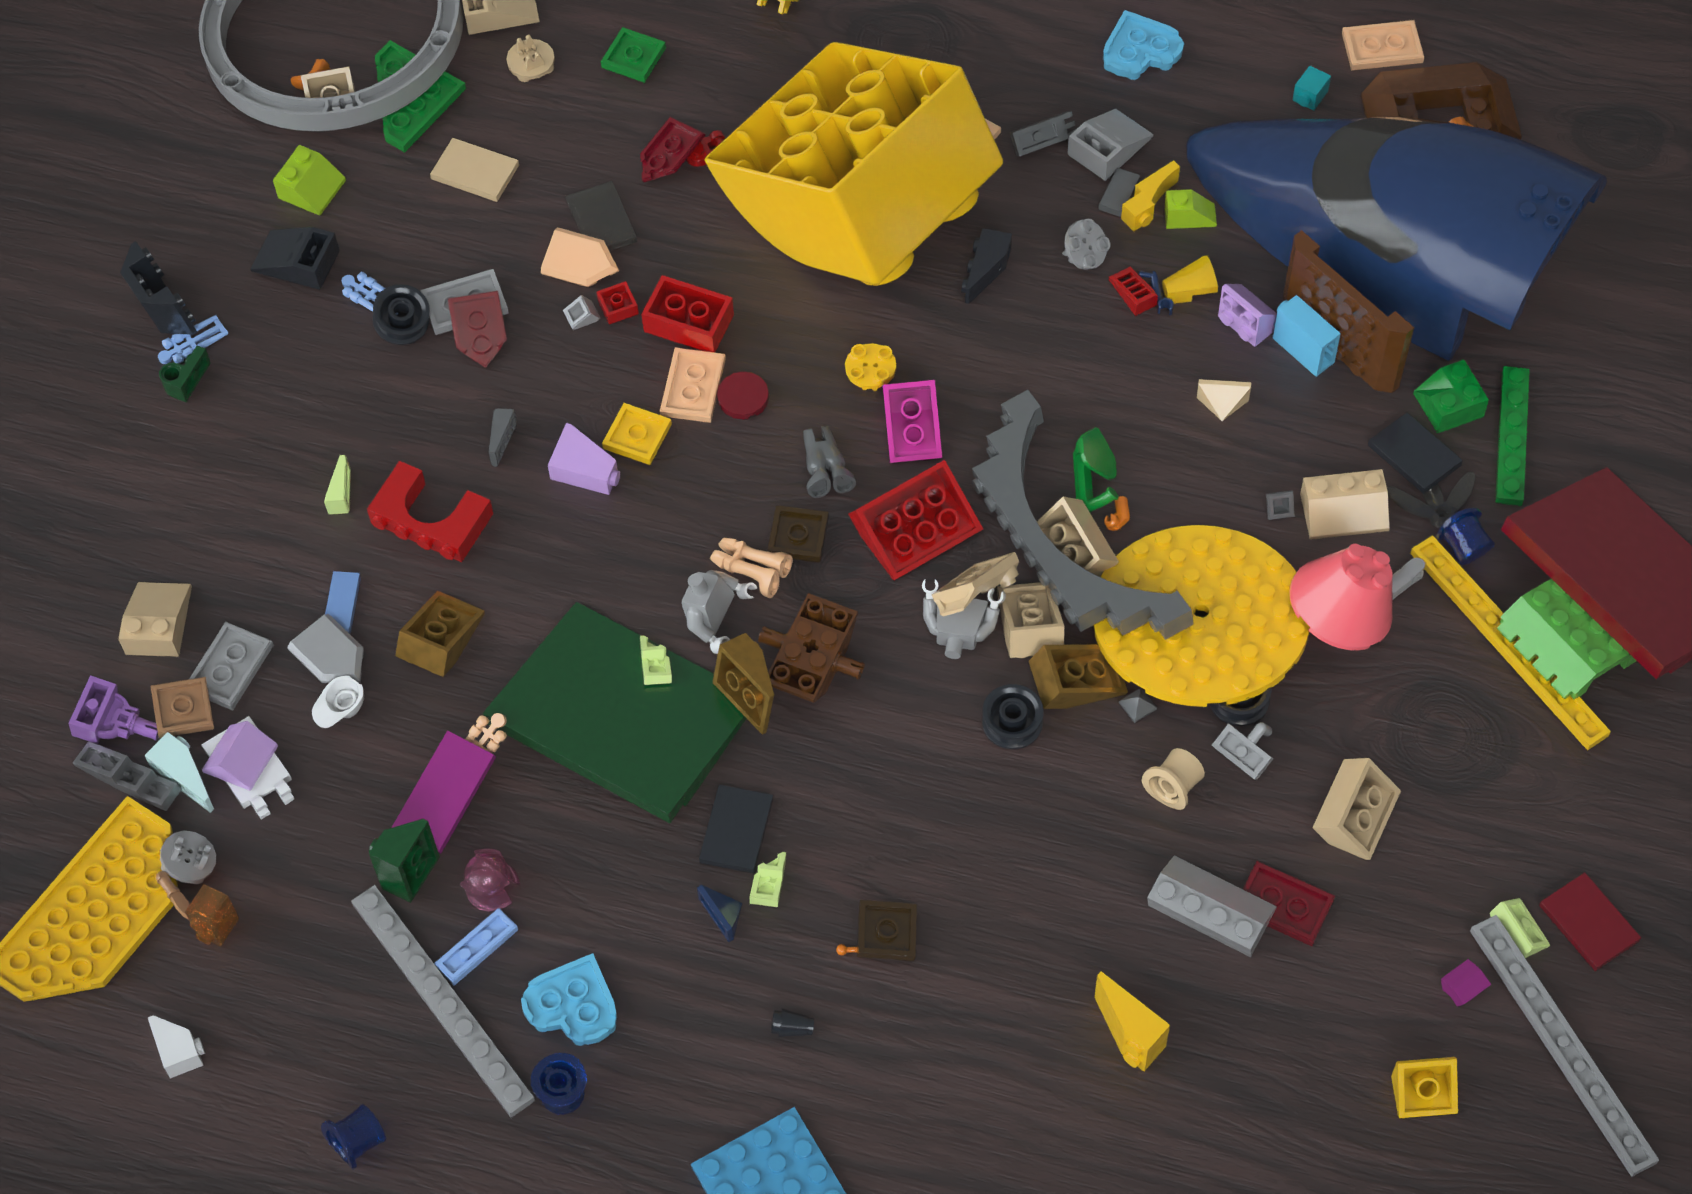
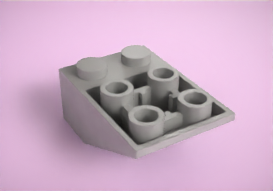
(1107, 142)

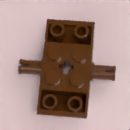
(813, 649)

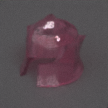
(485, 877)

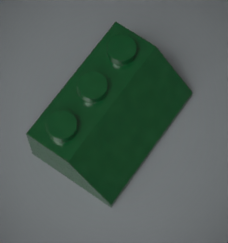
(404, 858)

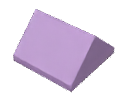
(241, 755)

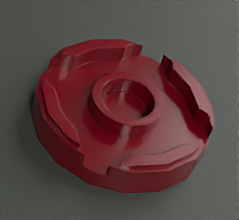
(743, 395)

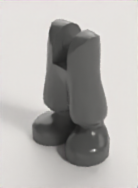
(822, 457)

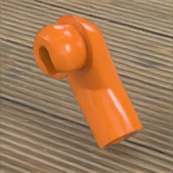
(1121, 516)

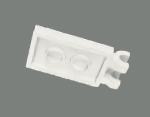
(272, 778)

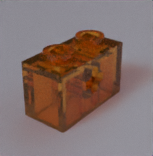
(211, 916)

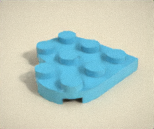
(1140, 44)
(572, 1000)

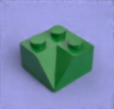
(1452, 397)

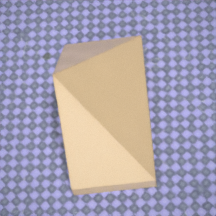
(1223, 396)

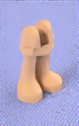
(768, 578)

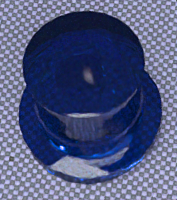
(1466, 535)
(559, 1082)
(354, 1134)

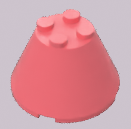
(1345, 597)

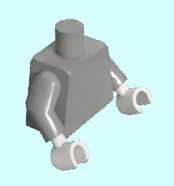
(708, 601)
(962, 628)

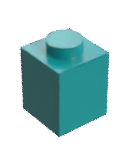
(1311, 88)

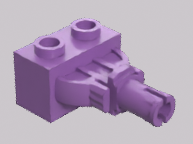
(107, 714)

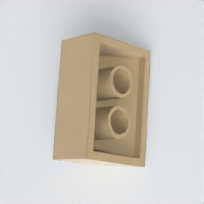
(1345, 504)
(1077, 535)
(1357, 807)

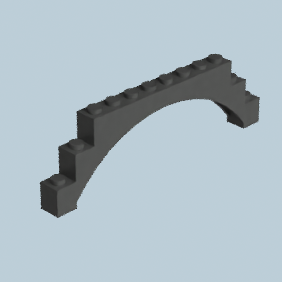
(1080, 592)

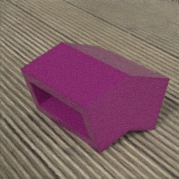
(1464, 982)

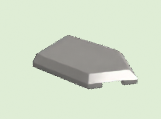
(328, 650)

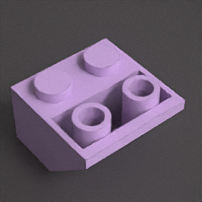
(1246, 313)

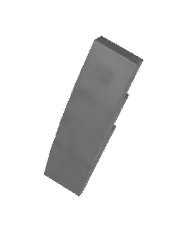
(127, 776)

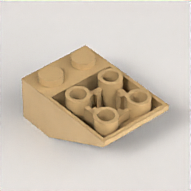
(498, 14)

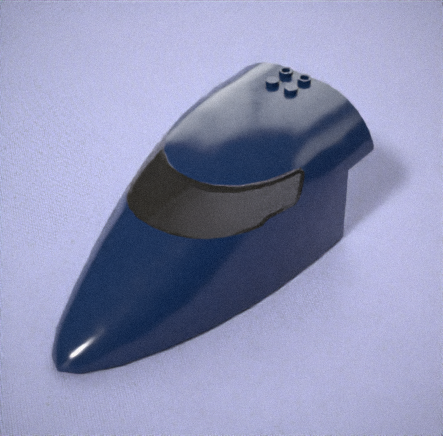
(1402, 209)

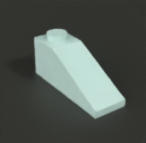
(174, 762)

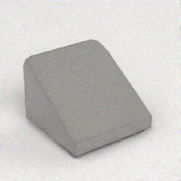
(581, 313)

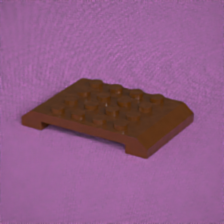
(1369, 340)

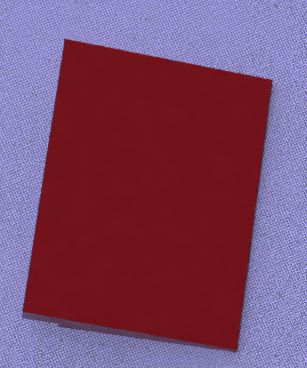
(1615, 565)

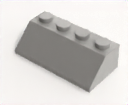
(1211, 905)

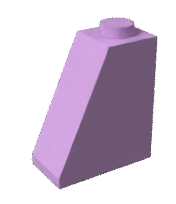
(582, 463)

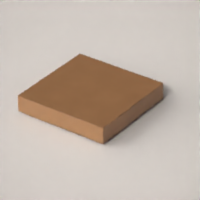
(182, 707)

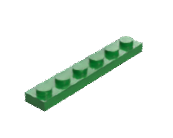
(1512, 436)

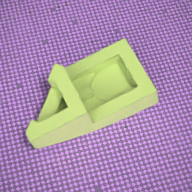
(654, 663)

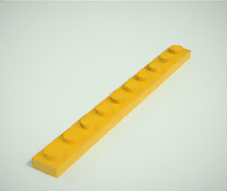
(1486, 617)

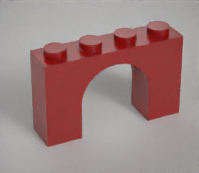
(449, 537)

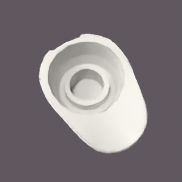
(338, 700)

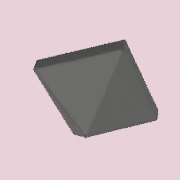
(1280, 505)
(1137, 705)

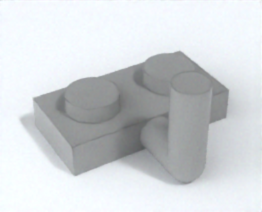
(1243, 749)

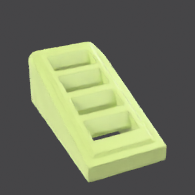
(338, 493)

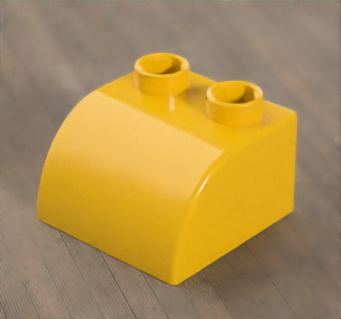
(859, 160)

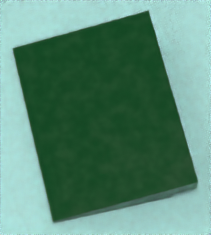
(590, 711)

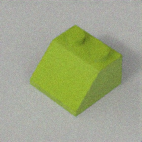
(308, 180)

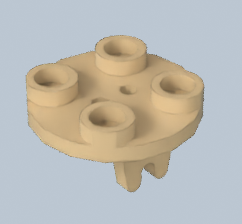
(530, 59)

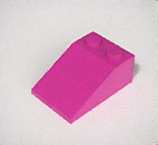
(912, 421)

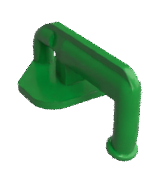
(1093, 454)

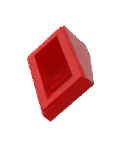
(1136, 305)

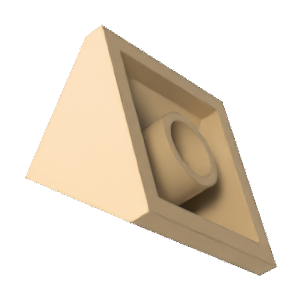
(328, 83)

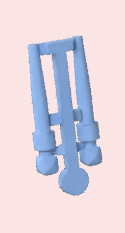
(349, 282)
(178, 357)

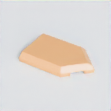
(577, 258)

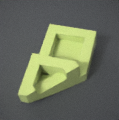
(768, 882)

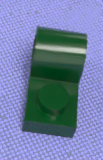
(186, 375)

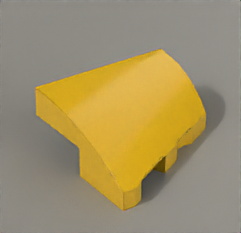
(1191, 280)

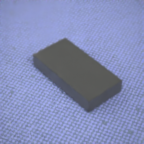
(1119, 191)

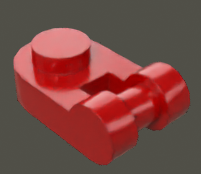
(698, 156)

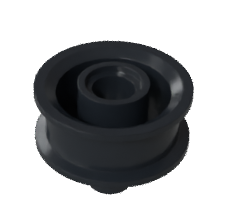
(398, 300)
(1243, 712)
(1012, 732)

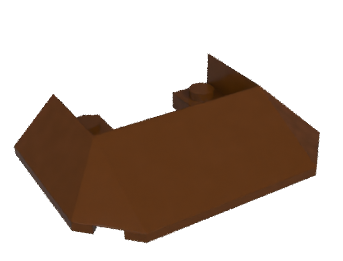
(1469, 85)

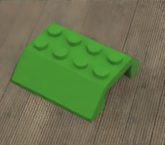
(1562, 638)

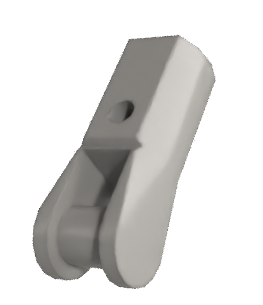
(1407, 575)

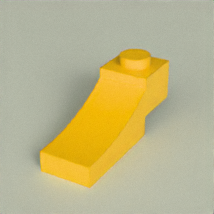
(1139, 209)

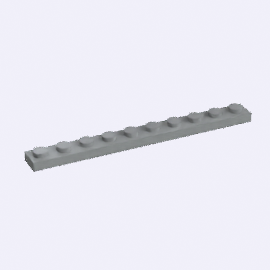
(443, 1001)
(1564, 1046)

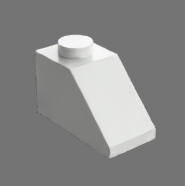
(176, 1047)

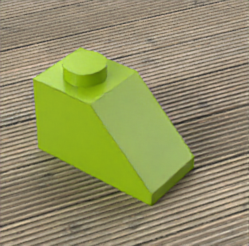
(1188, 210)

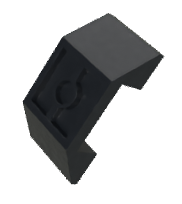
(154, 295)

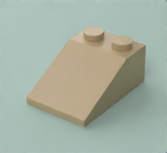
(155, 619)
(1029, 619)

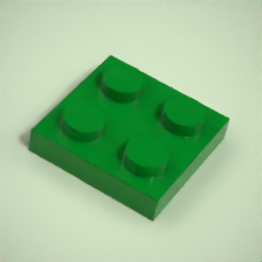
(633, 54)

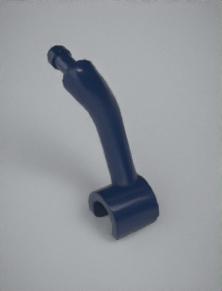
(1162, 302)

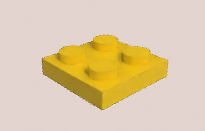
(636, 433)

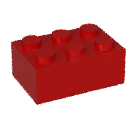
(687, 314)

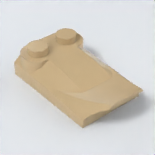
(977, 579)

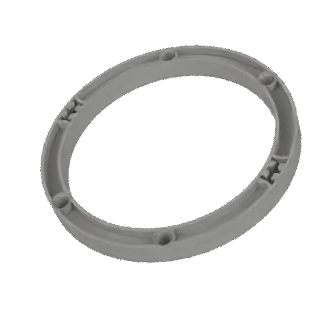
(334, 111)

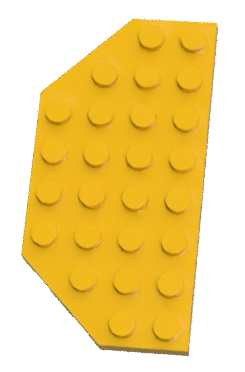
(91, 911)

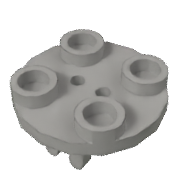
(1090, 251)
(175, 852)

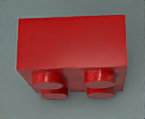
(617, 302)

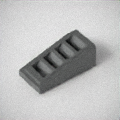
(502, 428)

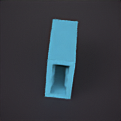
(1306, 335)

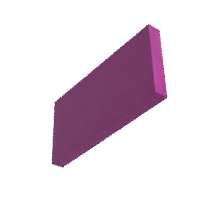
(447, 787)

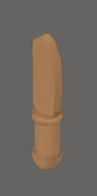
(173, 892)

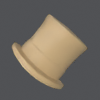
(1174, 778)

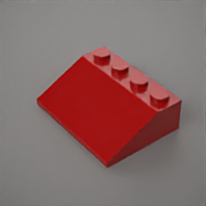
(916, 520)

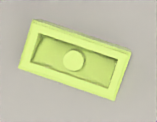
(1521, 926)

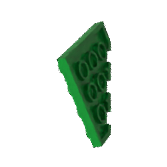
(410, 122)

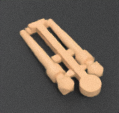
(498, 720)

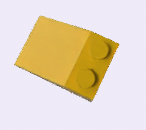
(1136, 1028)

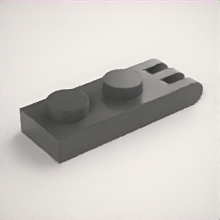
(1042, 133)

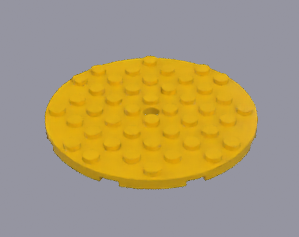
(1231, 652)

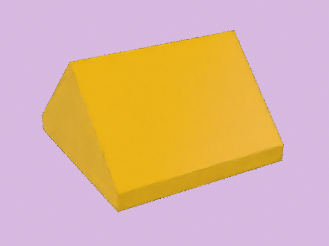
(1425, 1087)

